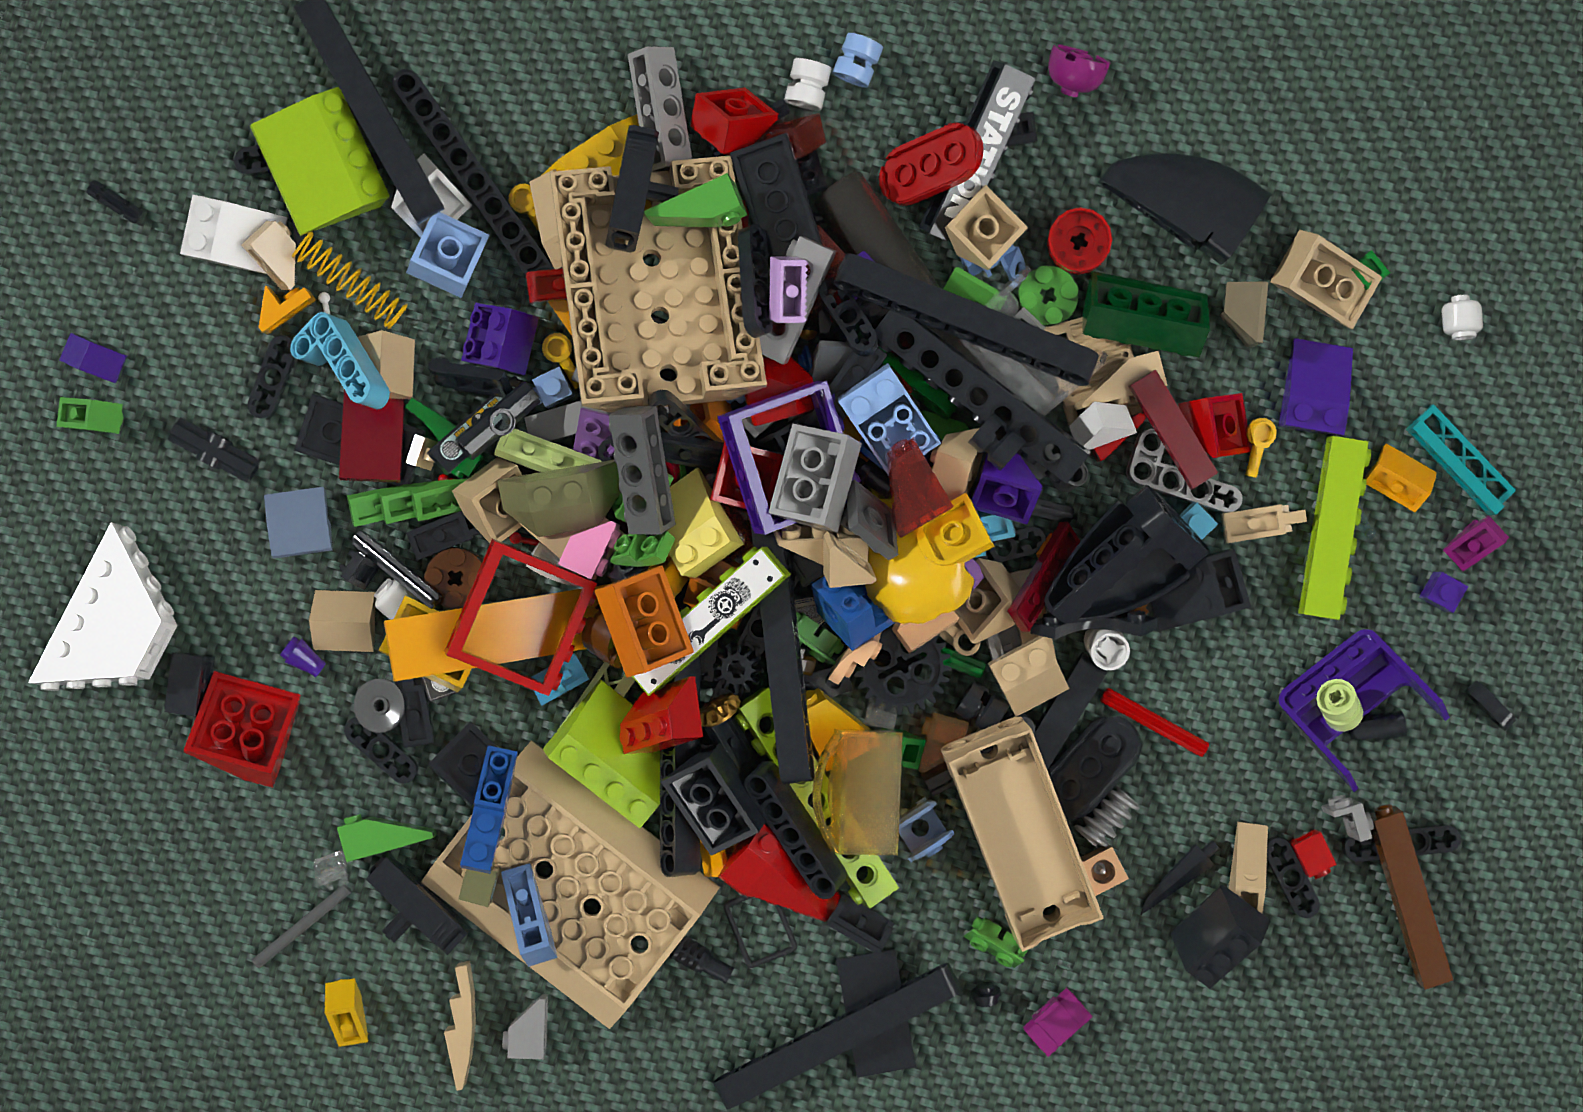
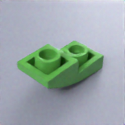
(640, 550)

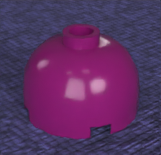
(1076, 70)

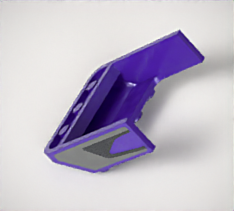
(1374, 674)

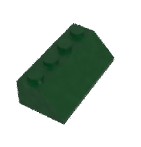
(1146, 314)

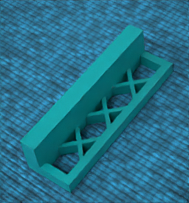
(1456, 465)

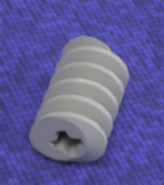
(1107, 817)

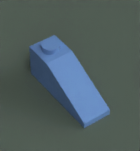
(528, 915)

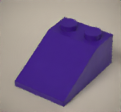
(1317, 388)

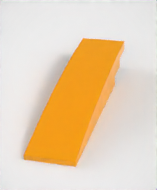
(499, 634)

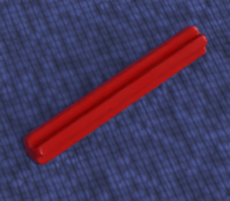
(1154, 722)

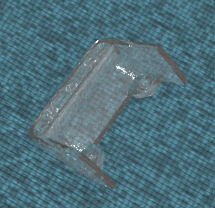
(1032, 385)

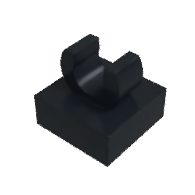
(359, 570)

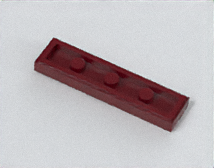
(1173, 429)
(1031, 596)

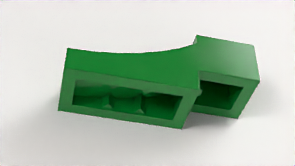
(441, 427)

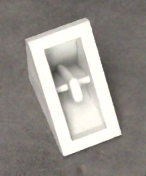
(1102, 424)

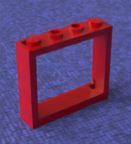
(476, 596)

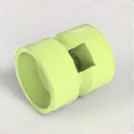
(1339, 705)

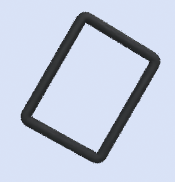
(739, 939)

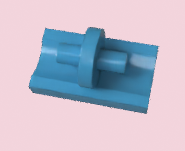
(572, 676)

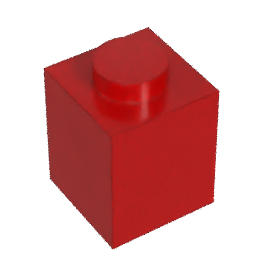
(1313, 854)

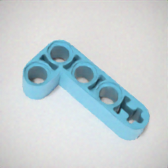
(334, 341)

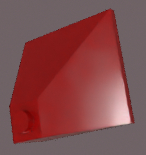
(243, 728)

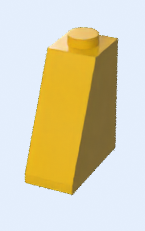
(825, 717)

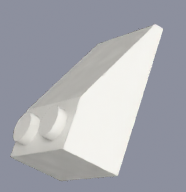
(219, 229)

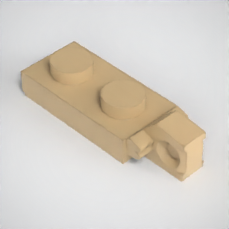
(1260, 522)

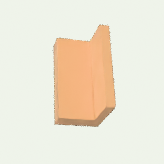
(915, 635)

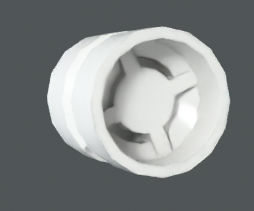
(807, 86)
(1107, 648)

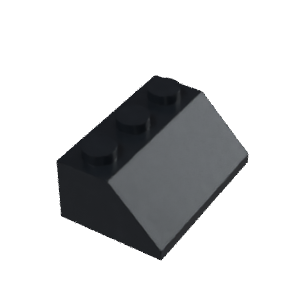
(714, 799)
(1218, 935)

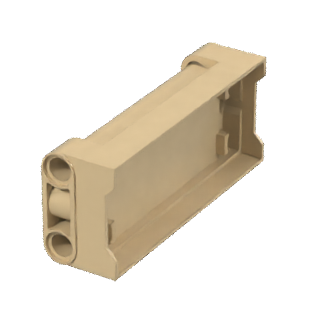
(1022, 831)

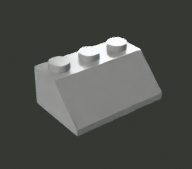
(815, 477)

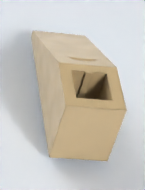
(1115, 384)
(809, 541)
(1250, 864)

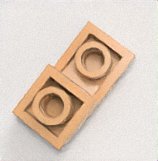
(848, 659)

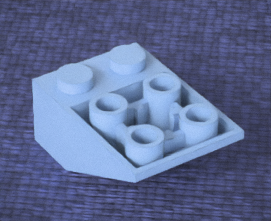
(886, 414)

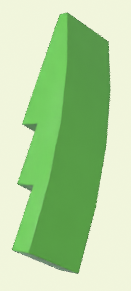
(404, 502)

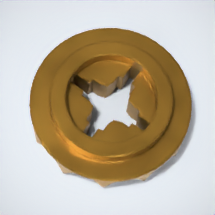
(719, 709)

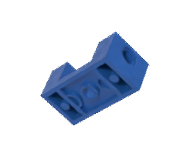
(849, 612)

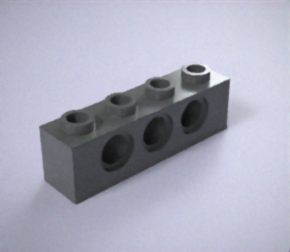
(646, 454)

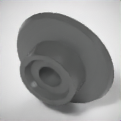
(367, 705)

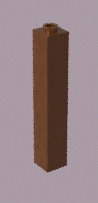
(1410, 897)

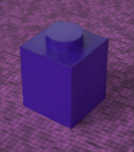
(1443, 592)

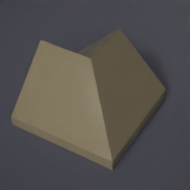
(1246, 310)

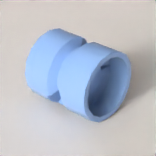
(860, 49)

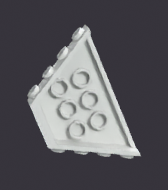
(112, 624)

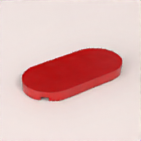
(931, 164)

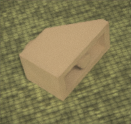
(272, 251)

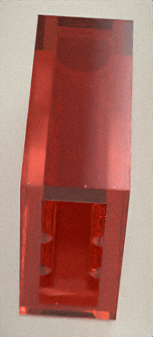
(913, 488)

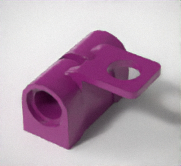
(1057, 1021)

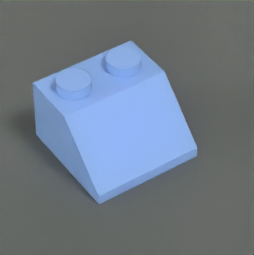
(447, 254)

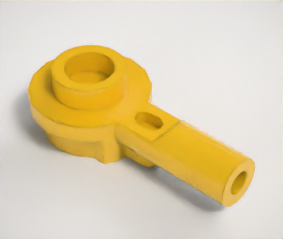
(522, 202)
(558, 349)
(1261, 435)

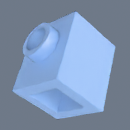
(553, 388)

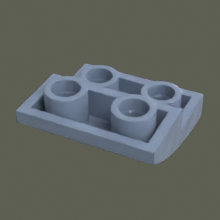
(298, 522)

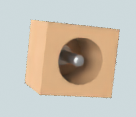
(1103, 869)

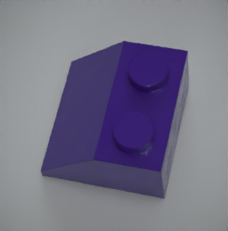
(1006, 492)

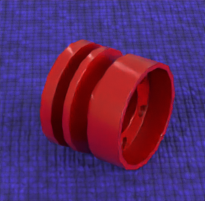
(1096, 236)

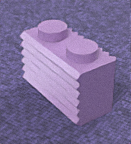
(787, 289)

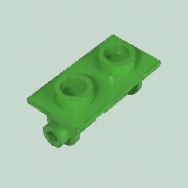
(823, 644)
(985, 939)

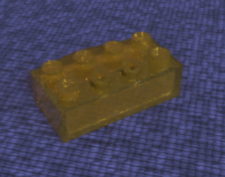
(861, 791)

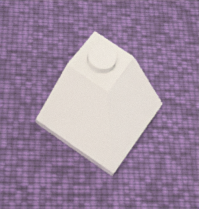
(451, 198)

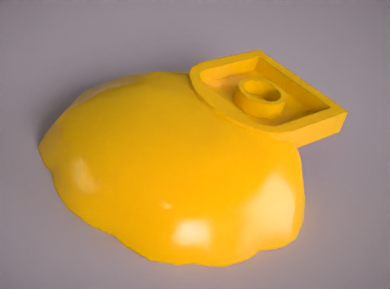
(930, 566)

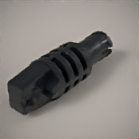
(699, 959)

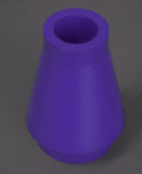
(300, 655)

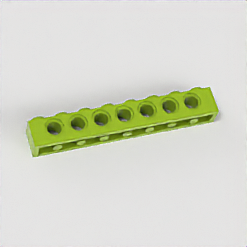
(878, 881)

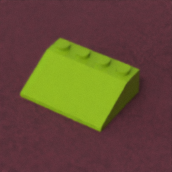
(320, 161)
(592, 754)

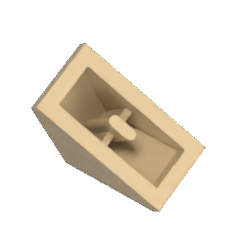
(843, 565)

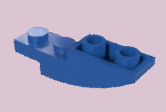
(489, 809)

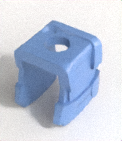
(930, 842)

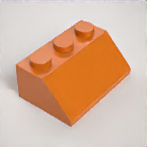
(644, 621)

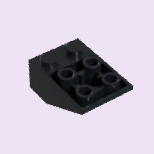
(1209, 592)

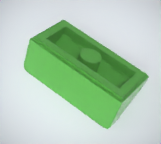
(969, 287)

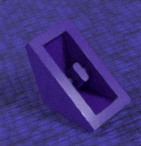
(93, 358)

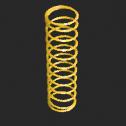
(356, 274)

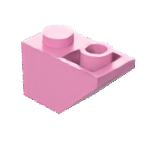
(588, 550)

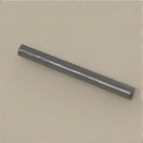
(301, 926)

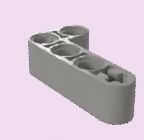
(1156, 471)

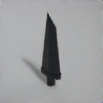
(1188, 868)

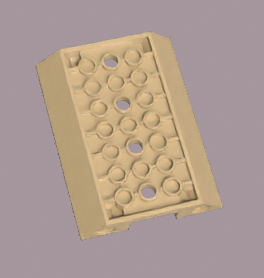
(616, 293)
(592, 856)

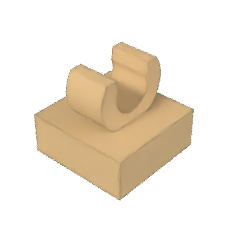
(418, 452)

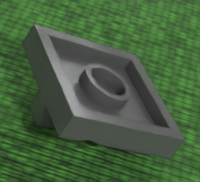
(870, 520)

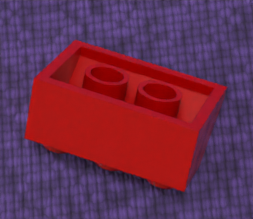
(662, 719)

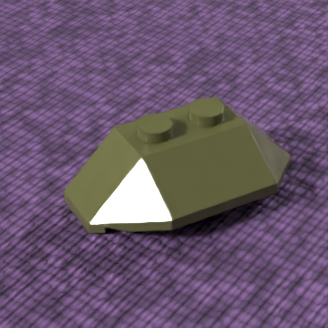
(561, 498)

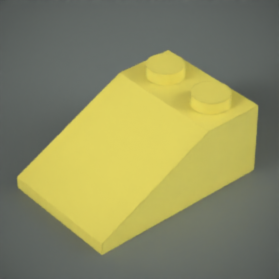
(701, 528)

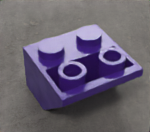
(500, 338)

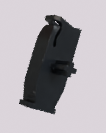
(635, 187)
(415, 905)

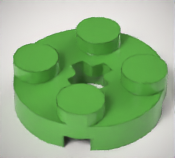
(1064, 290)

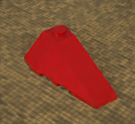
(765, 871)

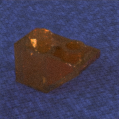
(939, 731)

